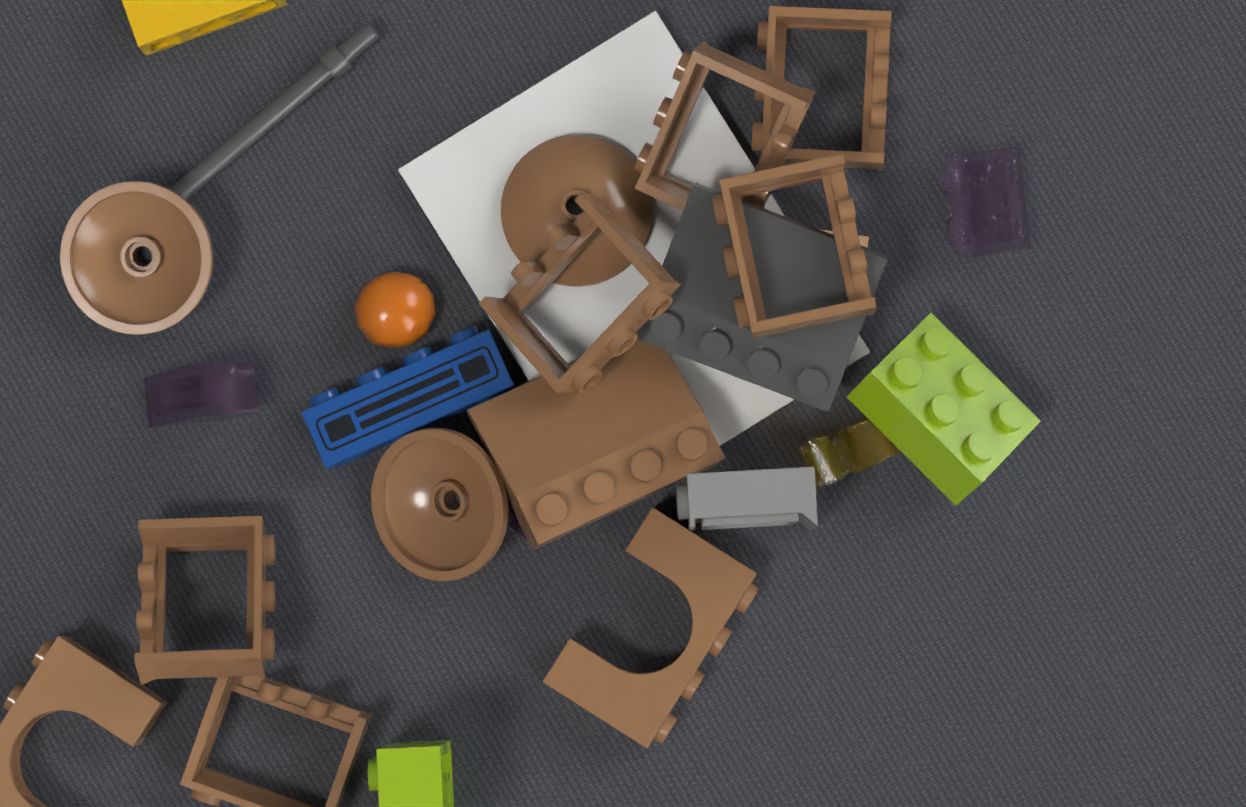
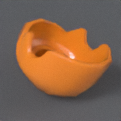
(395, 310)

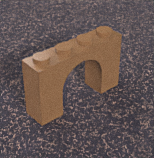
(74, 681)
(643, 701)

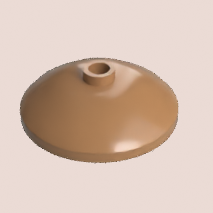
(553, 175)
(103, 264)
(418, 510)

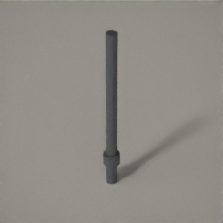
(333, 63)

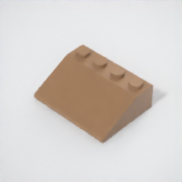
(596, 450)

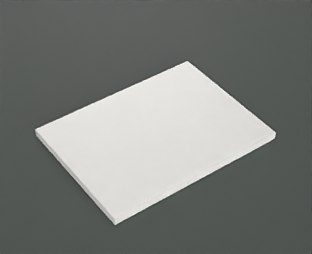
(614, 98)

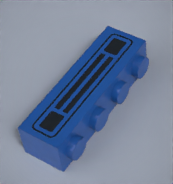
(407, 399)

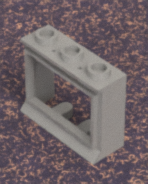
(749, 499)

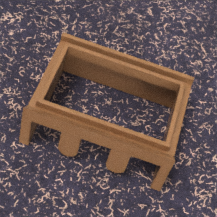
(773, 40)
(675, 113)
(739, 255)
(536, 276)
(204, 534)
(213, 786)

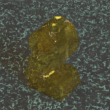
(847, 452)

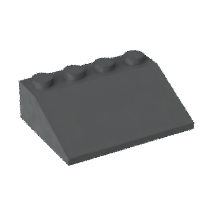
(795, 274)

